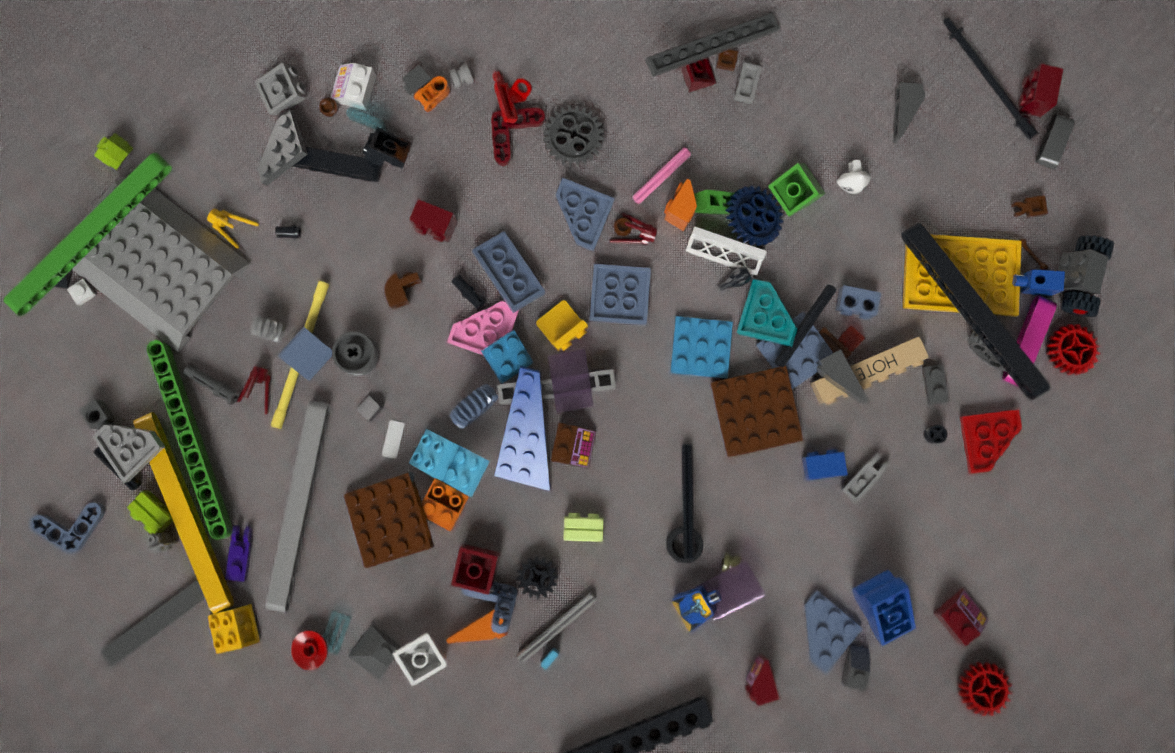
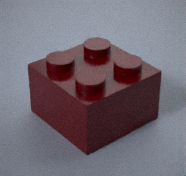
(1040, 90)
(433, 221)

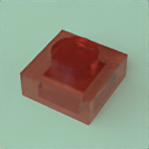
(851, 338)

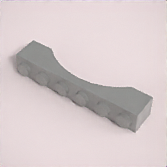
(599, 380)

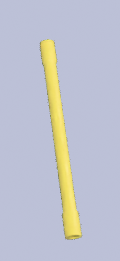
(281, 411)

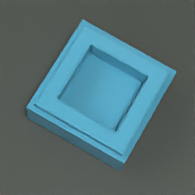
(549, 658)

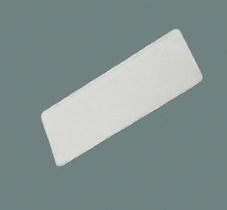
(393, 439)

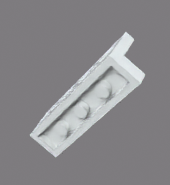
(727, 244)

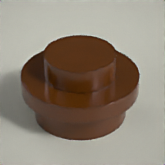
(328, 106)
(620, 227)

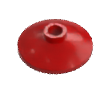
(302, 652)

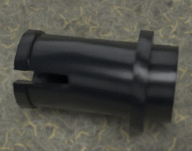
(288, 231)

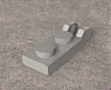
(864, 479)

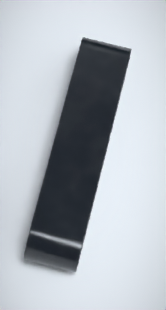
(339, 165)

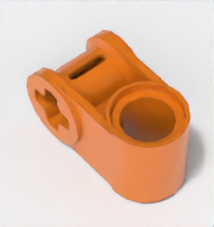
(431, 94)

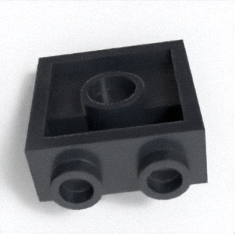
(386, 147)

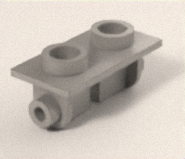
(159, 543)

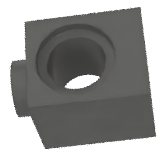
(415, 80)
(89, 414)

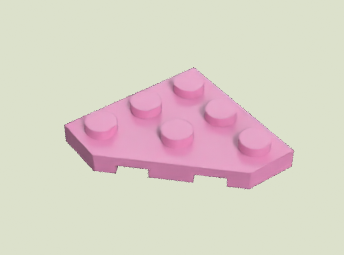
(483, 328)

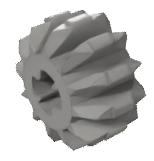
(267, 329)

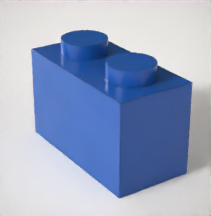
(824, 466)

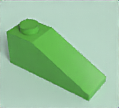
(712, 201)

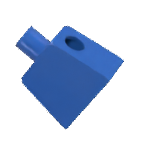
(1040, 282)

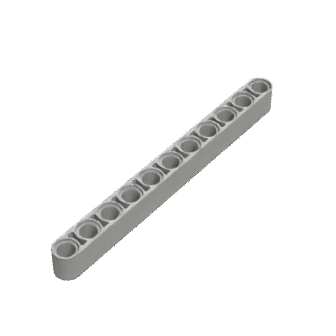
(298, 506)

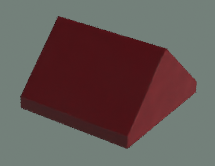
(698, 75)

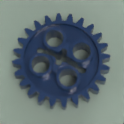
(760, 219)

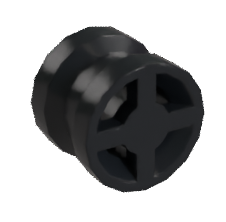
(939, 432)

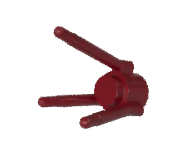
(647, 232)
(257, 376)

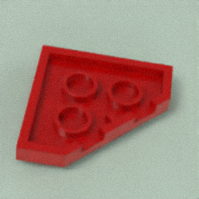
(988, 437)

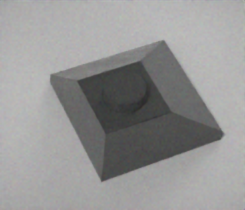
(374, 652)

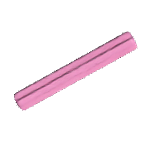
(661, 175)

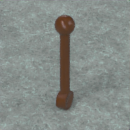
(1043, 266)

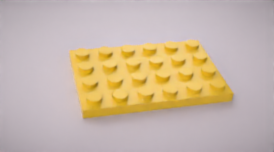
(983, 263)

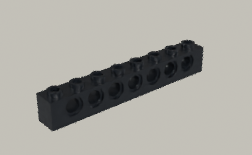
(642, 728)

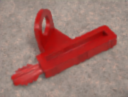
(508, 96)

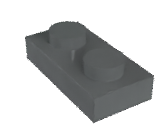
(935, 384)

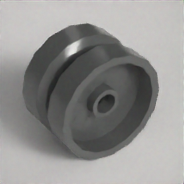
(344, 350)

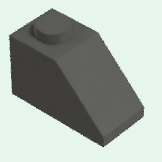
(857, 668)

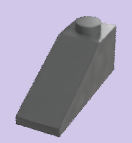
(907, 102)
(839, 373)

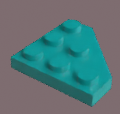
(766, 316)

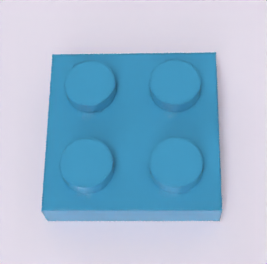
(507, 356)

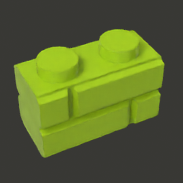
(150, 512)

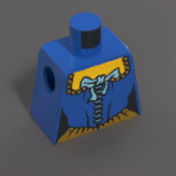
(696, 606)

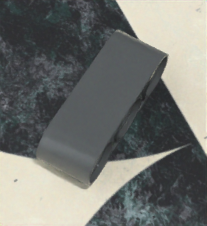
(1055, 141)

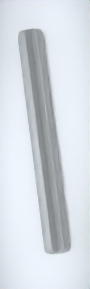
(556, 627)

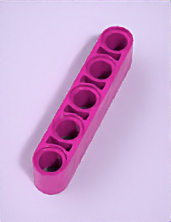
(1034, 329)

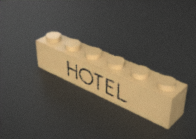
(875, 368)

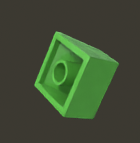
(796, 189)

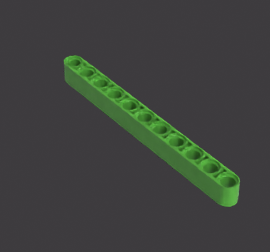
(87, 234)
(197, 445)

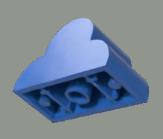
(886, 606)

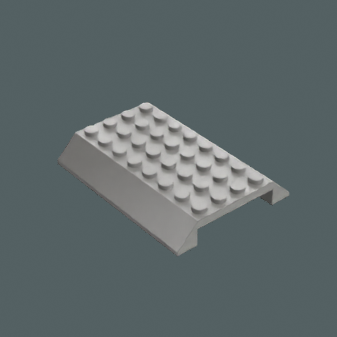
(161, 267)

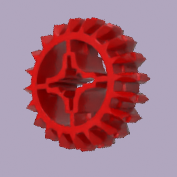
(1074, 364)
(990, 704)

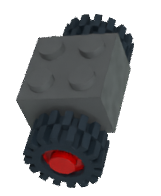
(1085, 274)

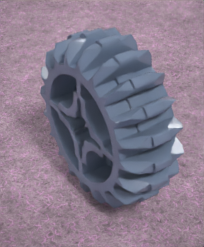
(473, 406)

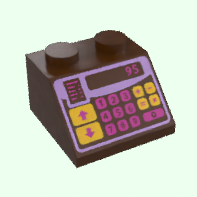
(573, 445)

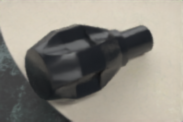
(736, 279)

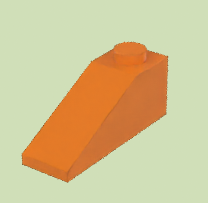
(477, 630)

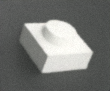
(81, 292)

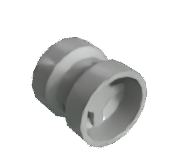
(461, 76)

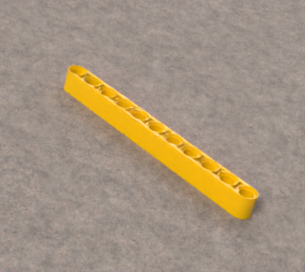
(187, 520)

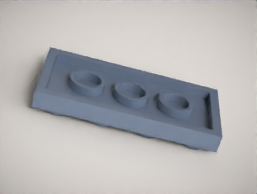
(508, 272)

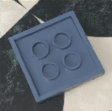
(620, 294)
(803, 361)

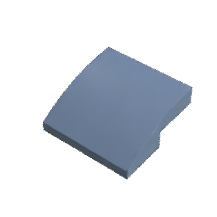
(306, 354)

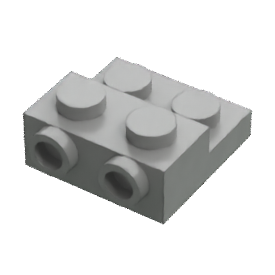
(281, 88)

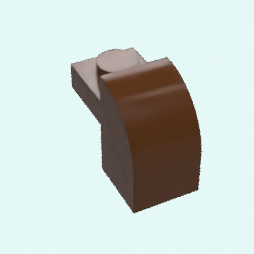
(395, 289)

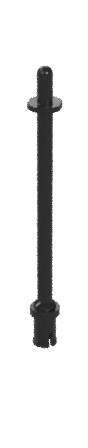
(1021, 120)

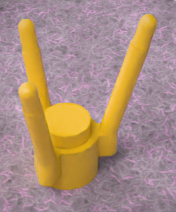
(220, 219)

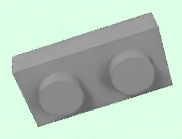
(747, 83)

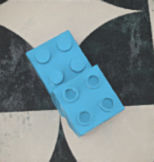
(449, 462)

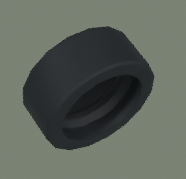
(669, 545)

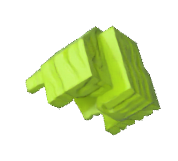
(113, 150)

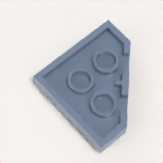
(584, 212)
(827, 631)

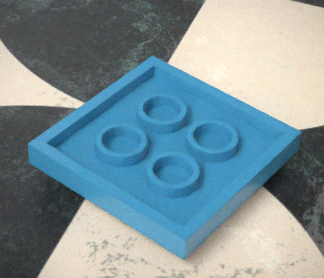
(701, 347)

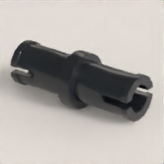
(468, 292)

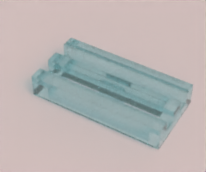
(365, 119)
(341, 616)

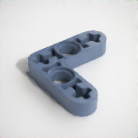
(66, 534)
(501, 600)

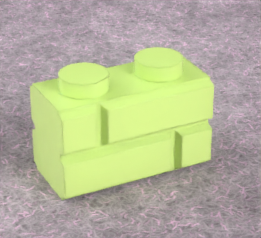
(583, 528)

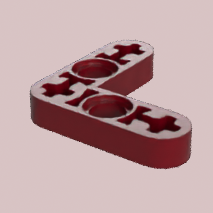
(524, 124)

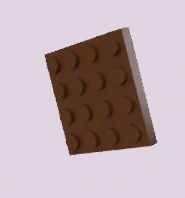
(756, 411)
(388, 520)

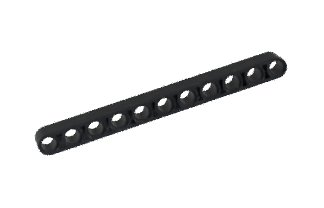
(976, 312)

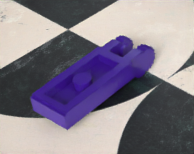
(239, 555)

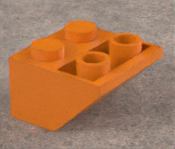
(682, 208)
(444, 504)

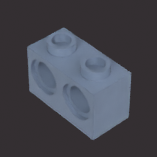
(858, 297)

